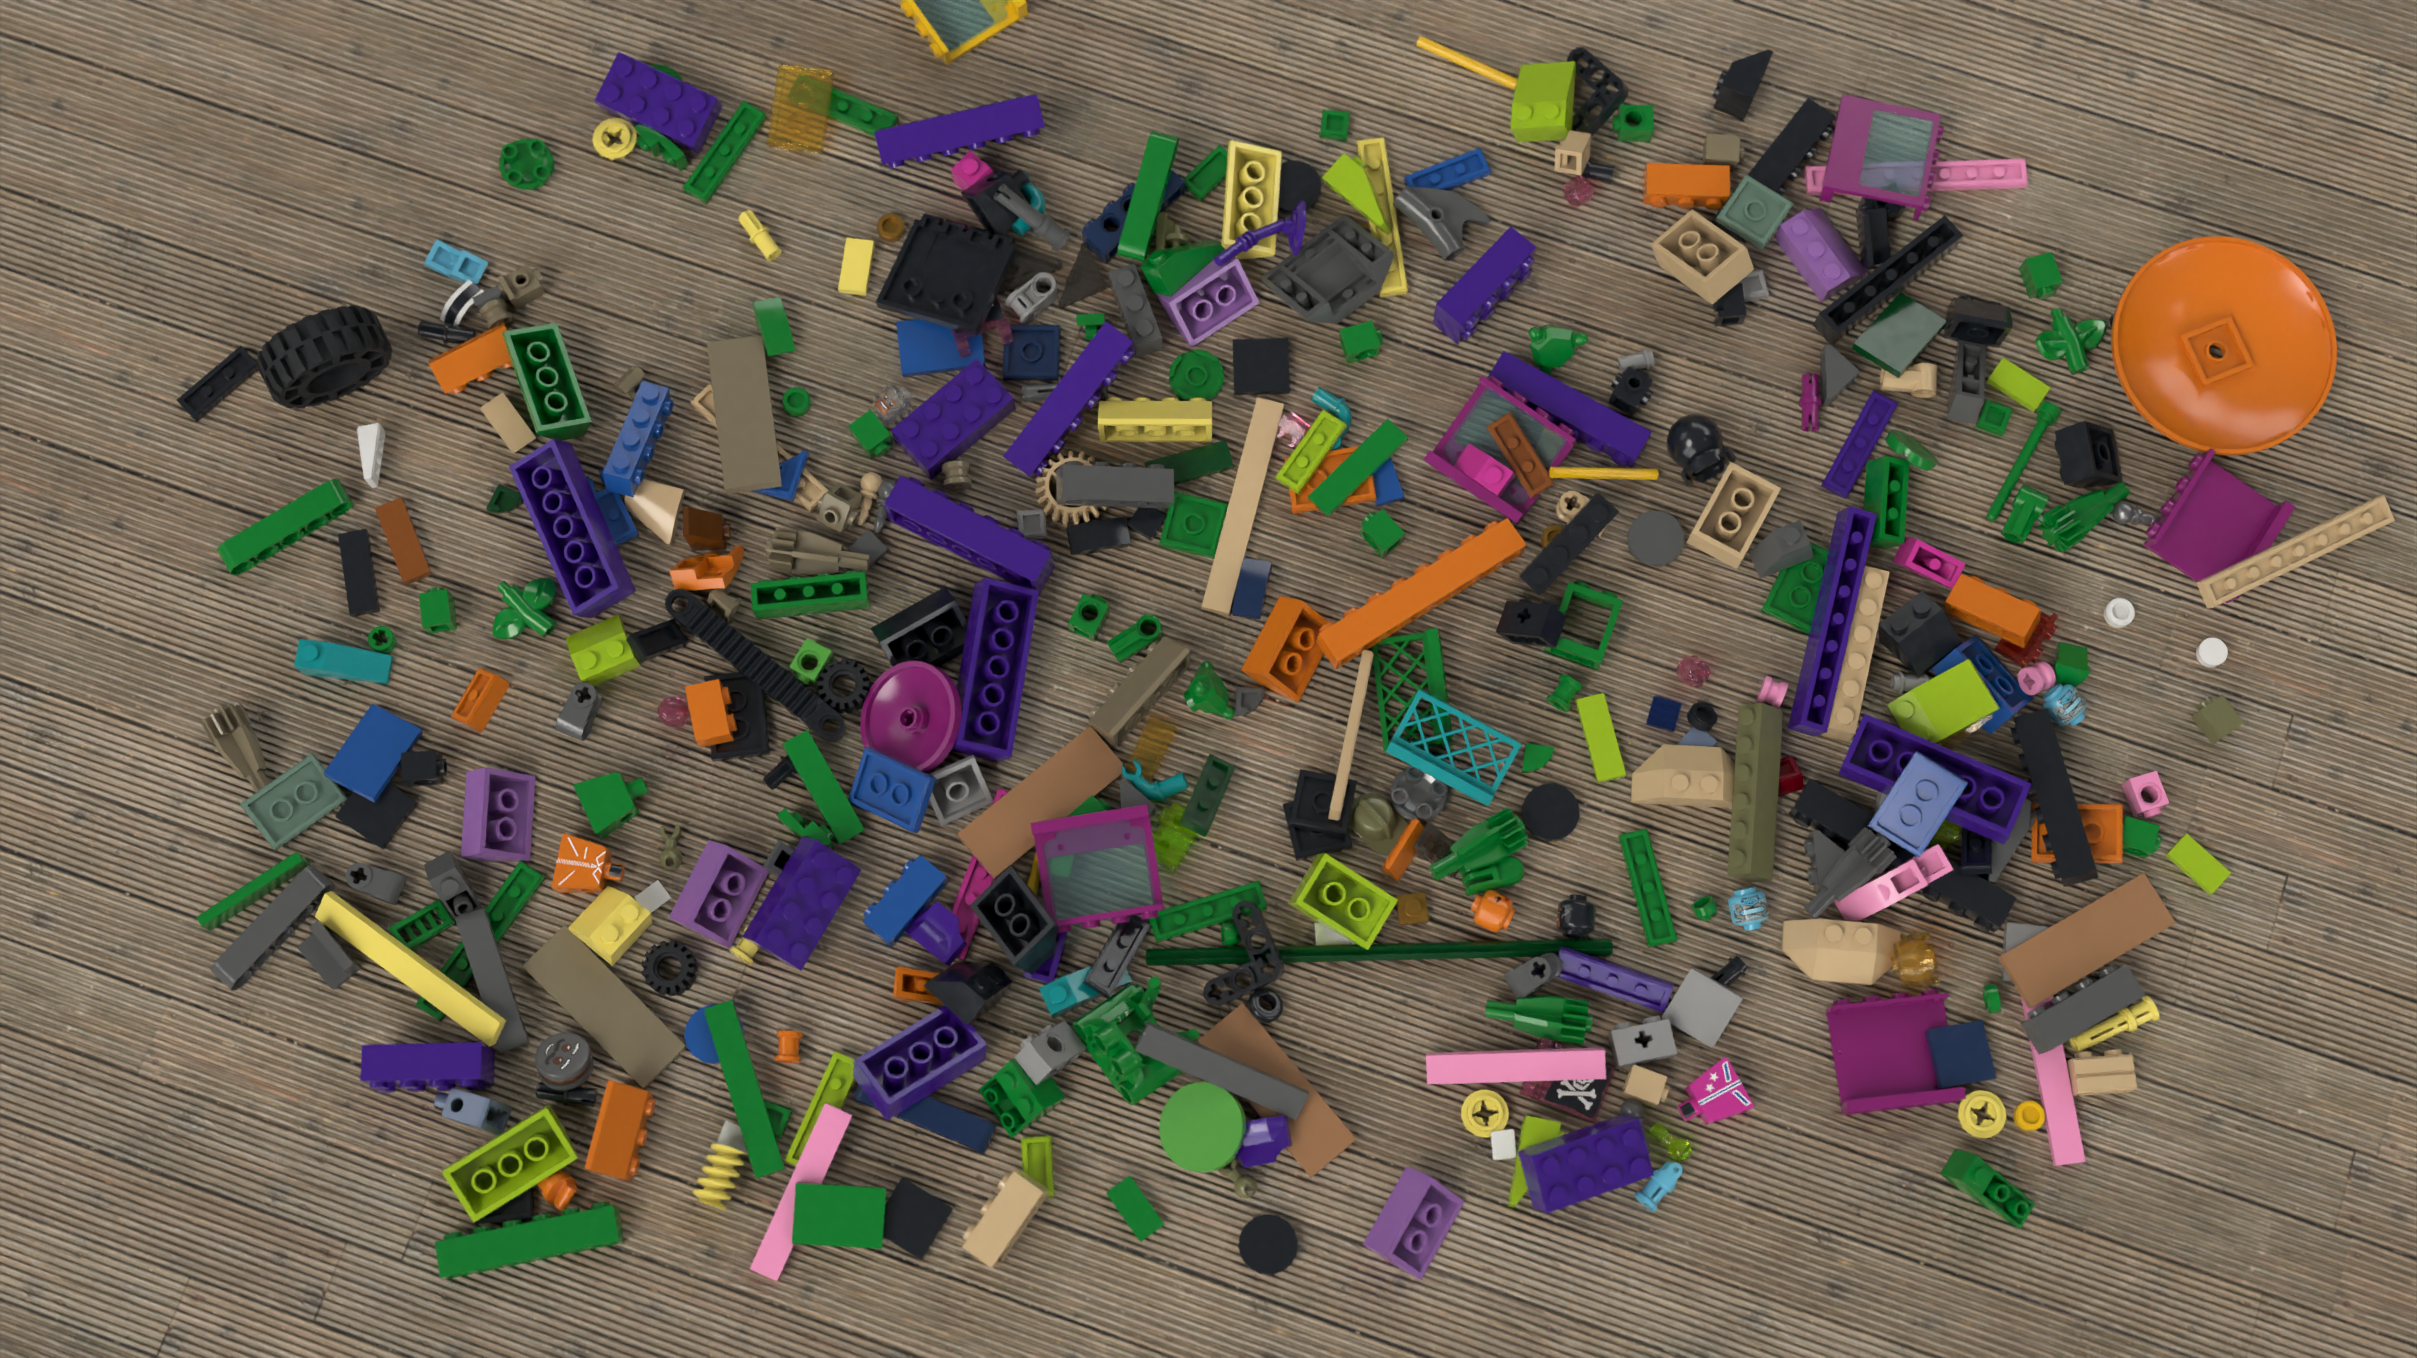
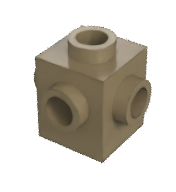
(839, 508)

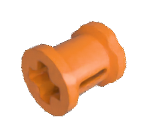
(788, 1047)

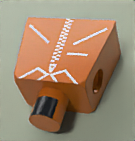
(584, 867)

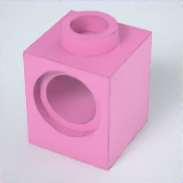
(2150, 783)

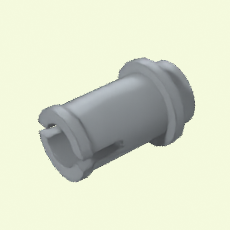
(1638, 360)
(1903, 682)

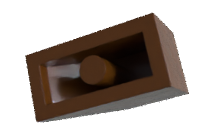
(705, 529)

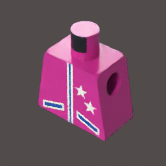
(1716, 1095)

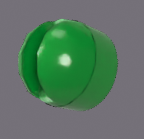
(1704, 908)
(1229, 934)

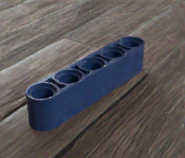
(943, 1121)

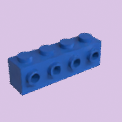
(638, 439)

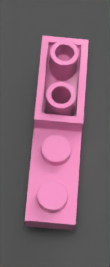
(1894, 884)

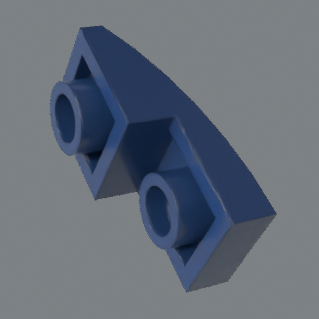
(1251, 588)

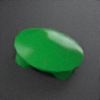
(526, 164)

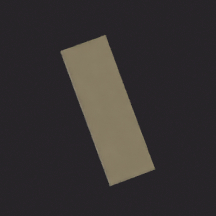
(744, 414)
(604, 1007)

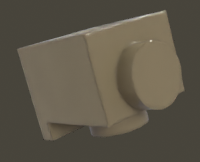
(520, 293)

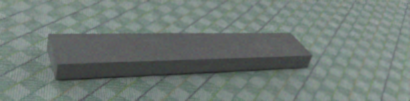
(1221, 1070)

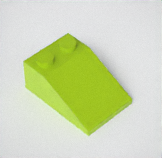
(1543, 102)
(1945, 704)
(1342, 901)

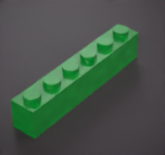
(529, 1241)

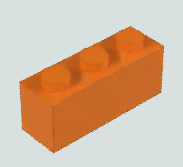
(1686, 185)
(471, 360)
(1993, 610)

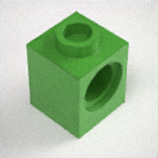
(809, 651)

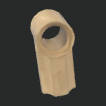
(1918, 379)

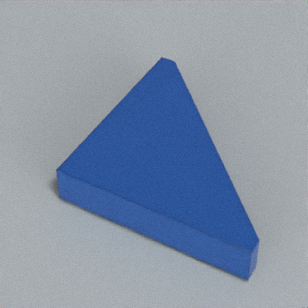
(791, 475)

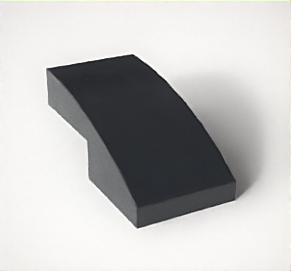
(1098, 535)

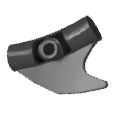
(1439, 216)

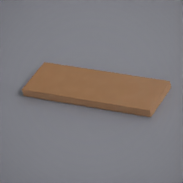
(1048, 793)
(2086, 940)
(1317, 1132)

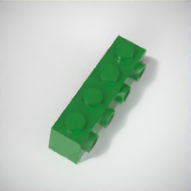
(810, 595)

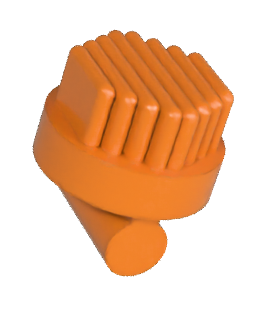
(558, 1189)

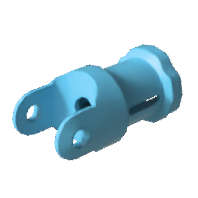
(1659, 1184)

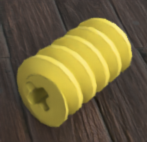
(719, 1175)

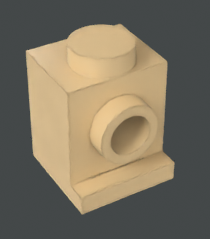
(1573, 153)

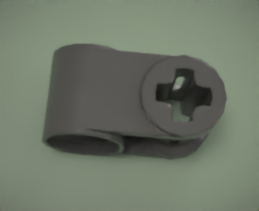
(578, 715)
(379, 883)
(1531, 976)

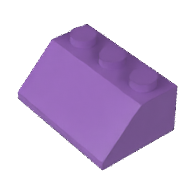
(1819, 253)
(1209, 301)
(498, 816)
(719, 893)
(1413, 1222)

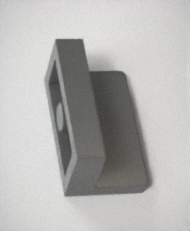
(328, 956)

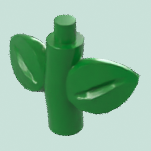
(2070, 340)
(525, 609)

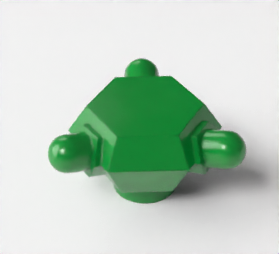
(1554, 346)
(1208, 692)

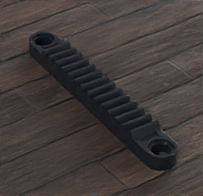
(755, 665)

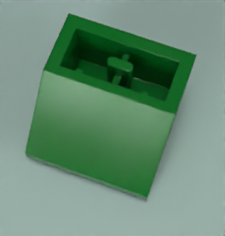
(1017, 1098)

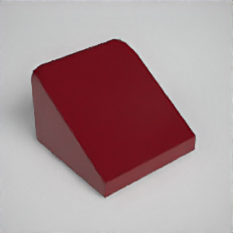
(1789, 776)

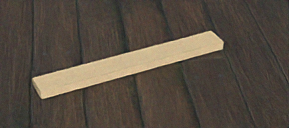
(1242, 506)
(2295, 551)

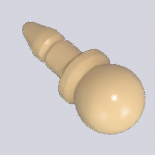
(870, 484)

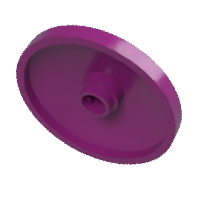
(912, 714)

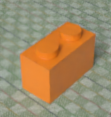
(710, 713)

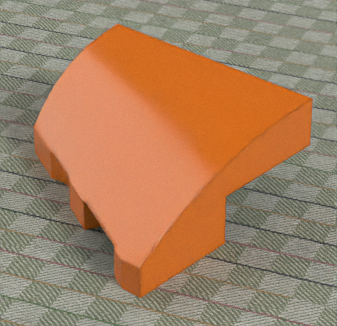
(707, 570)

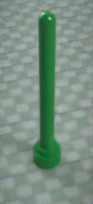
(2046, 415)

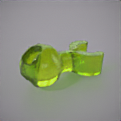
(1678, 1148)

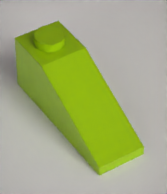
(1353, 184)
(1533, 1132)

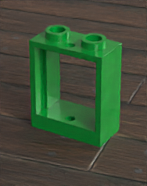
(1578, 652)

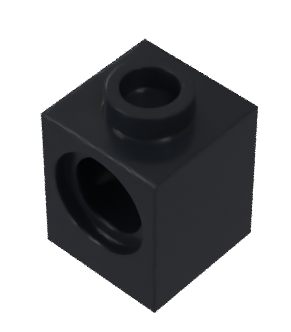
(423, 768)

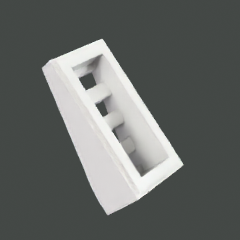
(371, 446)

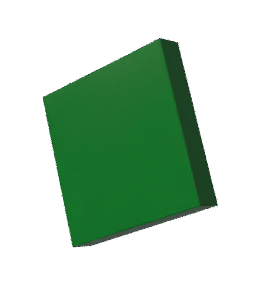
(1193, 525)

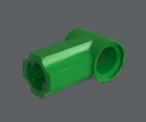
(2026, 509)
(1133, 640)

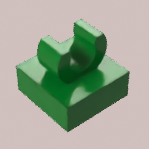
(1090, 322)

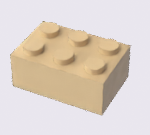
(1702, 256)
(1733, 515)
(1004, 1218)

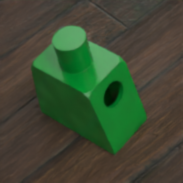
(610, 801)

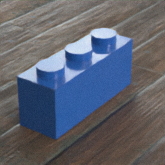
(904, 900)

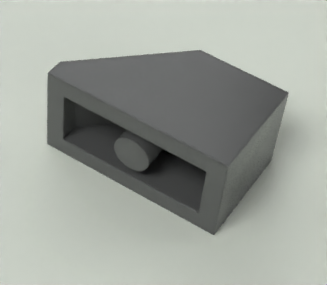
(1781, 550)

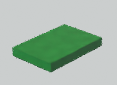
(1797, 590)
(839, 1215)

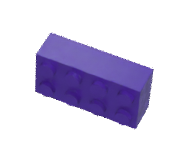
(658, 102)
(1484, 286)
(953, 418)
(802, 903)
(918, 1061)
(427, 1066)
(1585, 1163)

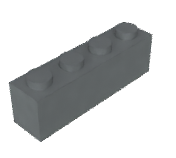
(1115, 485)
(2083, 1008)

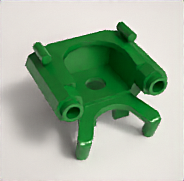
(1105, 1034)

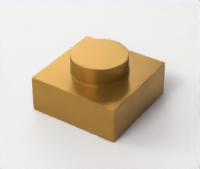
(1412, 909)

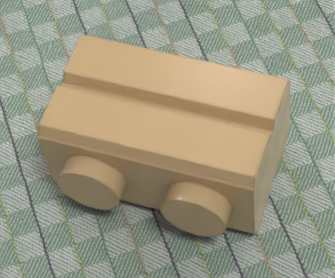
(2101, 1074)

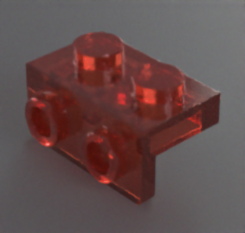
(2032, 651)

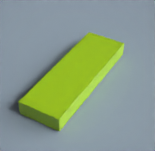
(1311, 452)
(1600, 738)

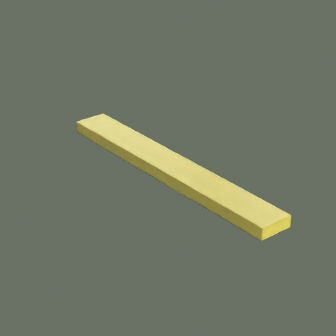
(410, 968)

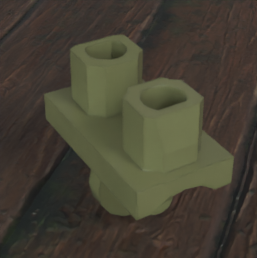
(1167, 235)

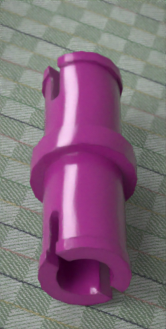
(1810, 402)

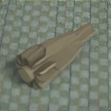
(810, 553)
(237, 742)

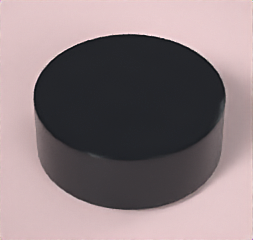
(1702, 716)

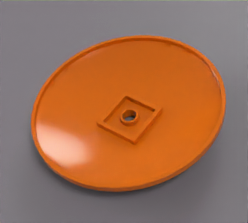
(2262, 318)

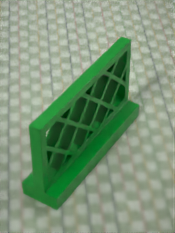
(1435, 680)

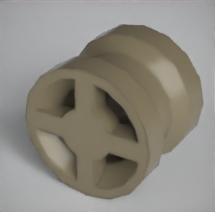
(496, 313)
(956, 475)

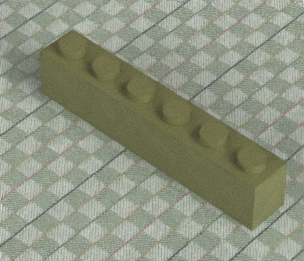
(1755, 793)

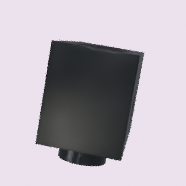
(1531, 623)

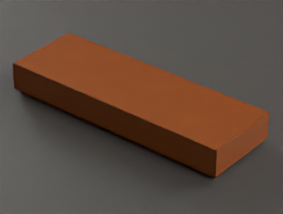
(1520, 455)
(403, 541)

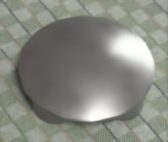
(1417, 795)

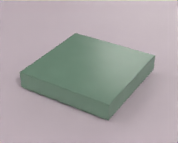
(1754, 212)

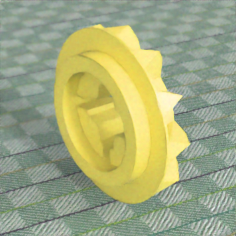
(614, 127)
(1493, 1103)
(1994, 1109)

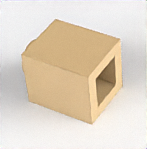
(1645, 1086)

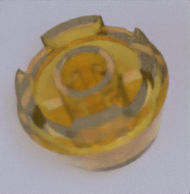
(1915, 961)

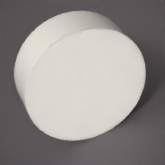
(2119, 613)
(2211, 652)

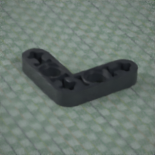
(1601, 97)
(1255, 966)

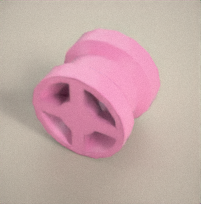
(2036, 678)
(1772, 692)

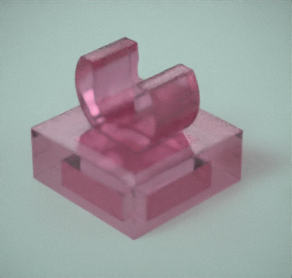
(1295, 426)

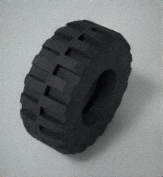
(324, 356)

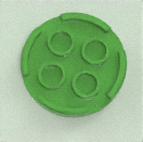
(1202, 1127)

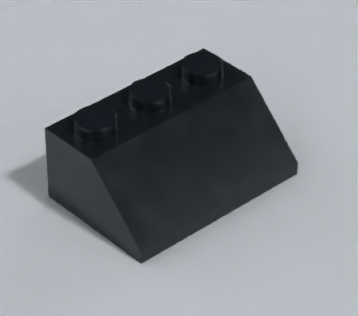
(924, 632)
(1017, 921)

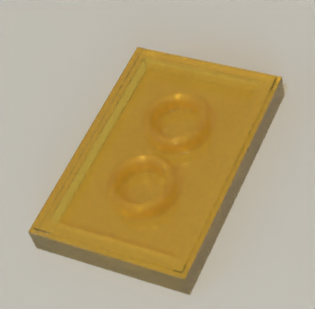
(800, 109)

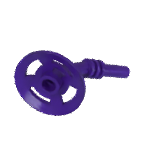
(1290, 226)

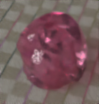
(1578, 191)
(1693, 671)
(673, 711)

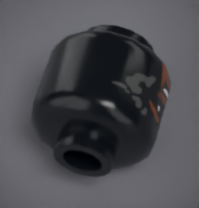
(1576, 917)

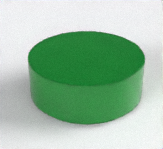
(796, 401)
(1991, 998)

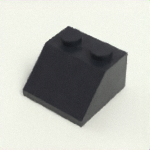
(1739, 85)
(1977, 321)
(2088, 455)
(1919, 634)
(969, 988)

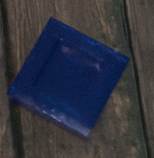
(1663, 714)

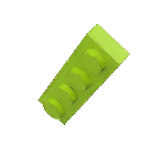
(832, 1090)

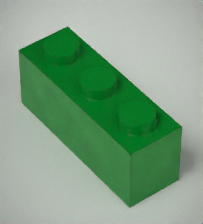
(1887, 497)

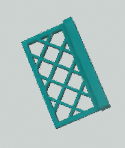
(1441, 769)

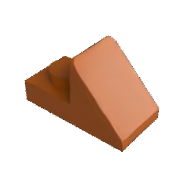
(910, 986)

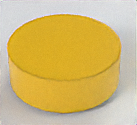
(2029, 1116)

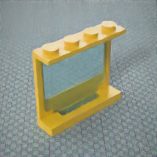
(961, 24)

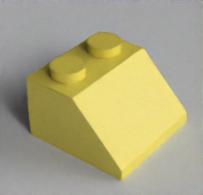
(611, 924)

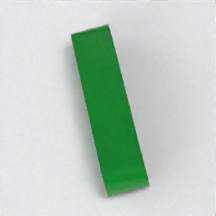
(1148, 196)
(285, 527)

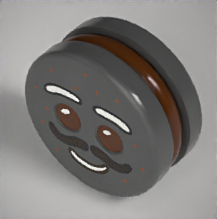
(564, 1061)

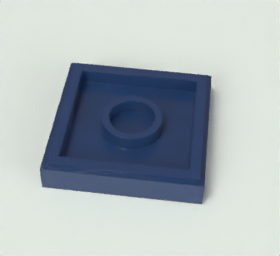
(1032, 354)
(1960, 1054)

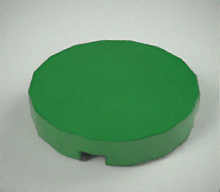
(1196, 376)
(1913, 450)

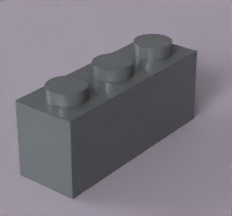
(1135, 310)

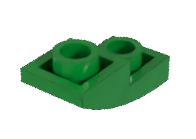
(659, 145)
(774, 326)
(795, 824)

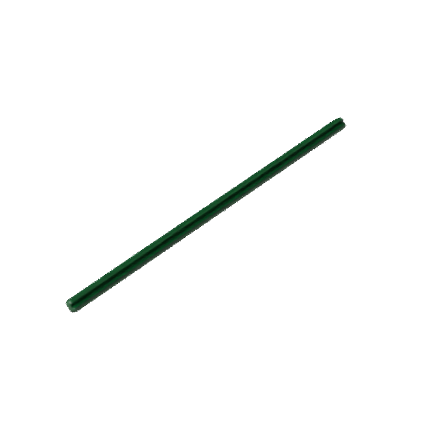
(1380, 952)

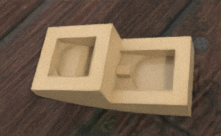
(507, 423)

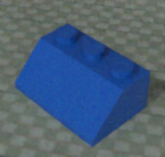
(1995, 675)

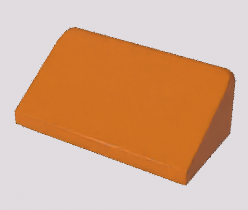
(480, 700)
(1402, 852)

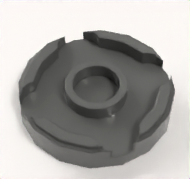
(1655, 538)

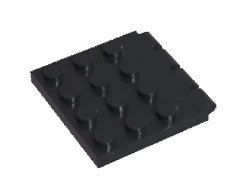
(947, 273)

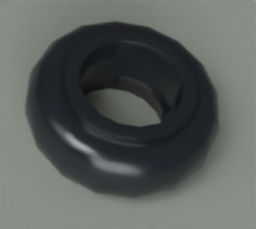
(1269, 996)

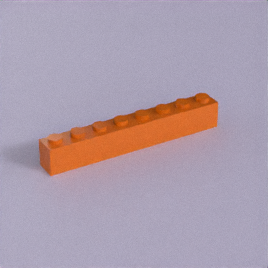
(1420, 593)

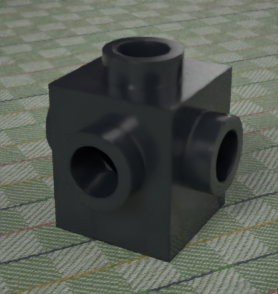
(1631, 390)

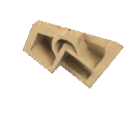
(657, 508)

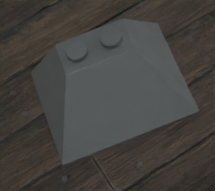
(1332, 272)

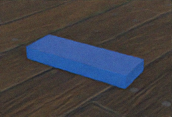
(1451, 172)

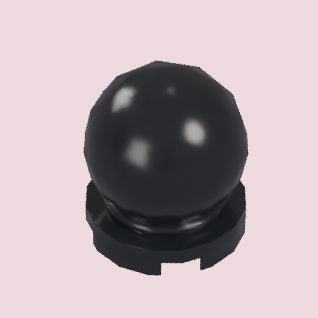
(1697, 445)

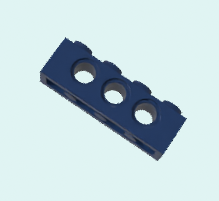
(1106, 243)

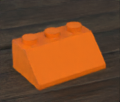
(1286, 649)
(620, 1131)

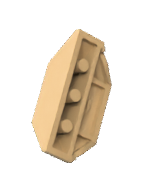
(1685, 777)
(1840, 949)

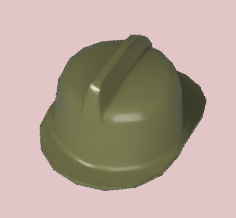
(1376, 822)

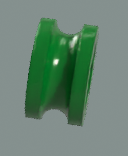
(385, 648)

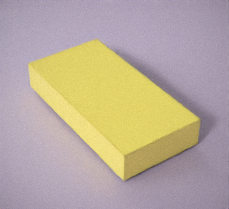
(856, 266)

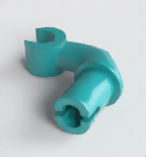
(1036, 200)
(1336, 407)
(1158, 790)

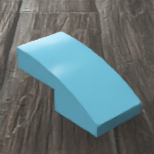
(454, 263)

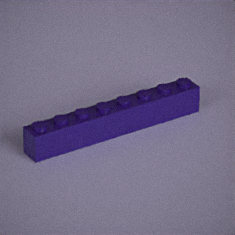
(1832, 621)

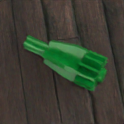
(2070, 523)
(1483, 844)
(1546, 1017)

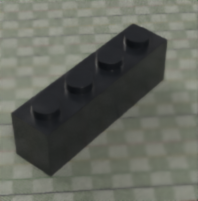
(1568, 543)

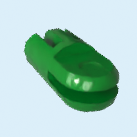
(1494, 876)

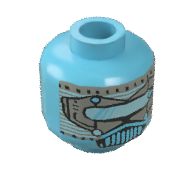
(2065, 705)
(1748, 908)

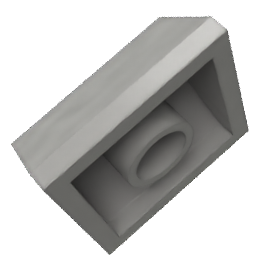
(959, 790)

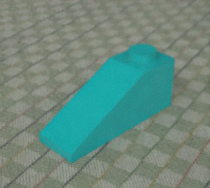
(342, 662)
(1071, 993)

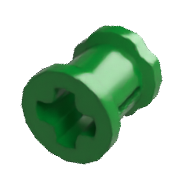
(1564, 693)

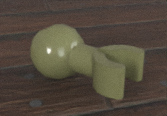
(670, 854)
(1242, 1182)

